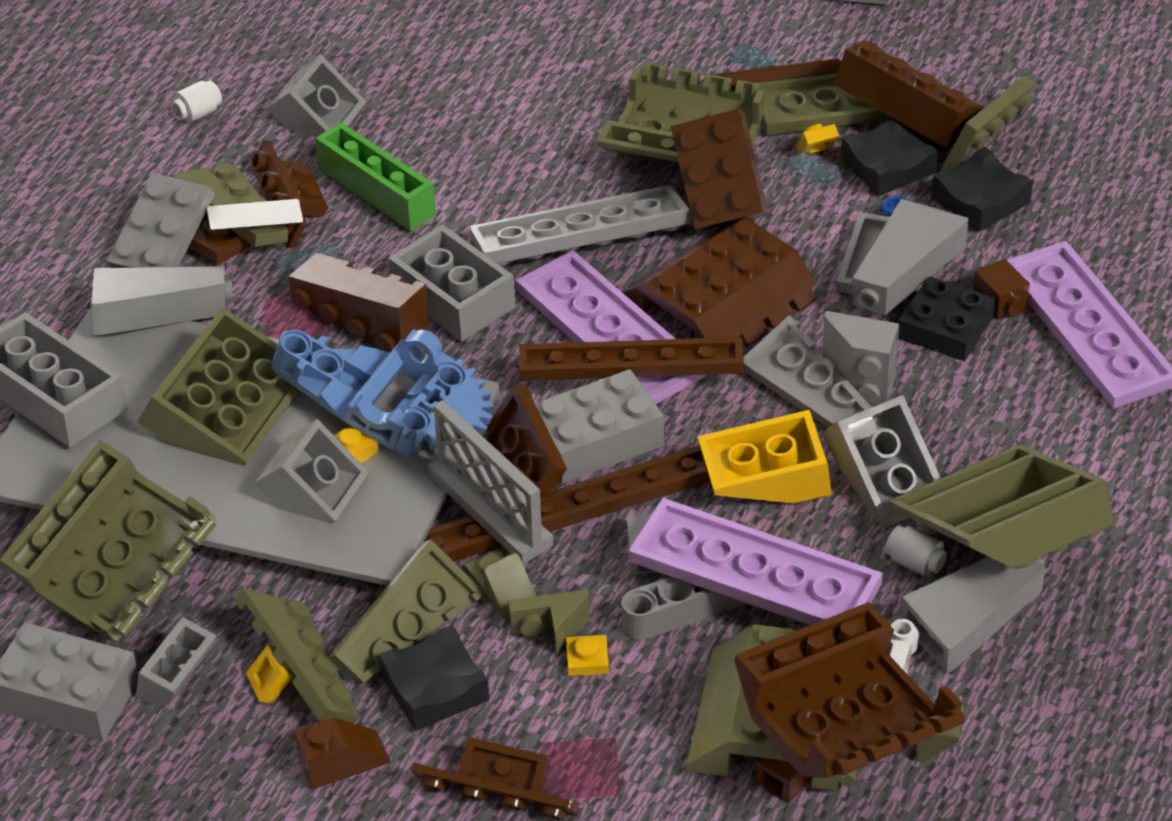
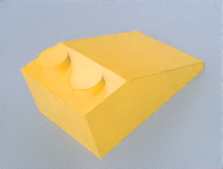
(768, 460)

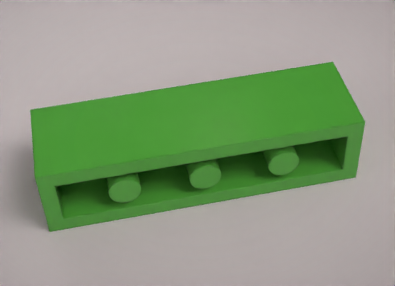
(376, 176)

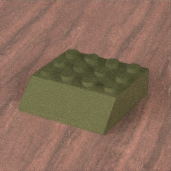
(1012, 506)

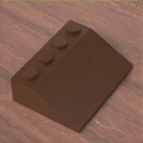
(905, 93)

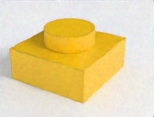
(817, 138)
(357, 443)
(587, 655)
(268, 676)

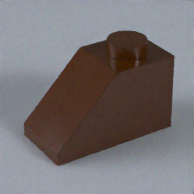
(338, 751)

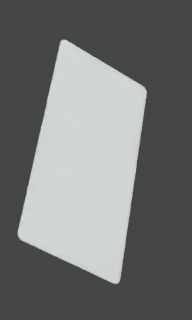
(254, 214)

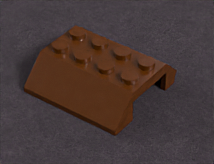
(729, 283)
(838, 696)

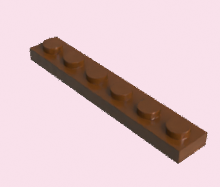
(643, 357)

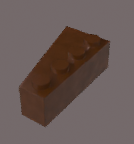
(360, 300)

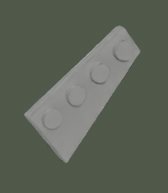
(801, 375)

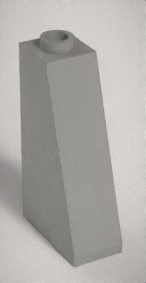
(907, 251)
(156, 296)
(970, 607)

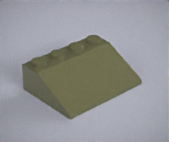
(221, 393)

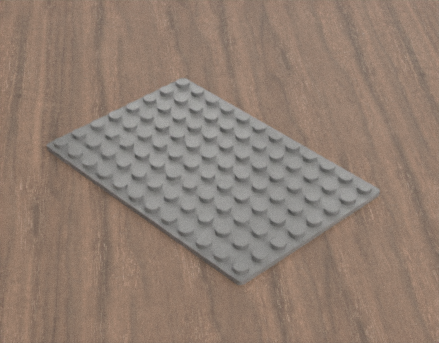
(368, 540)

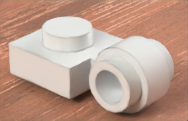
(903, 642)

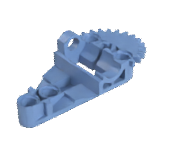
(354, 379)

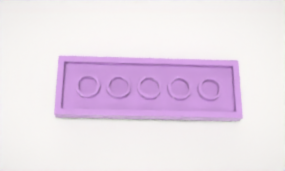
(595, 311)
(1092, 326)
(751, 564)

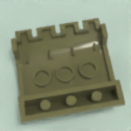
(662, 103)
(107, 543)
(724, 717)

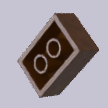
(719, 169)

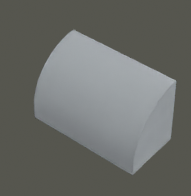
(174, 663)

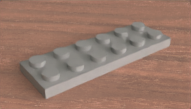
(581, 225)

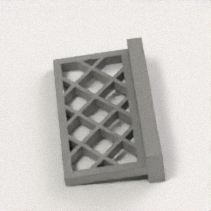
(487, 486)

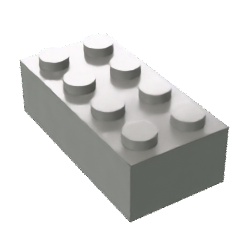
(56, 381)

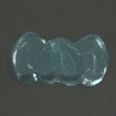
(752, 57)
(815, 169)

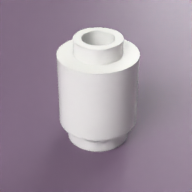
(196, 101)
(915, 550)

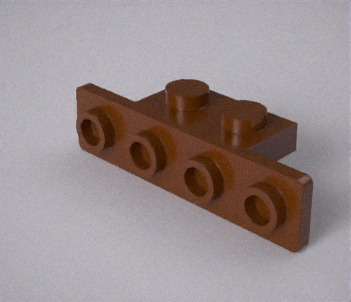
(288, 181)
(500, 772)

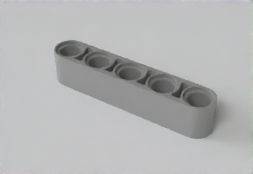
(670, 605)

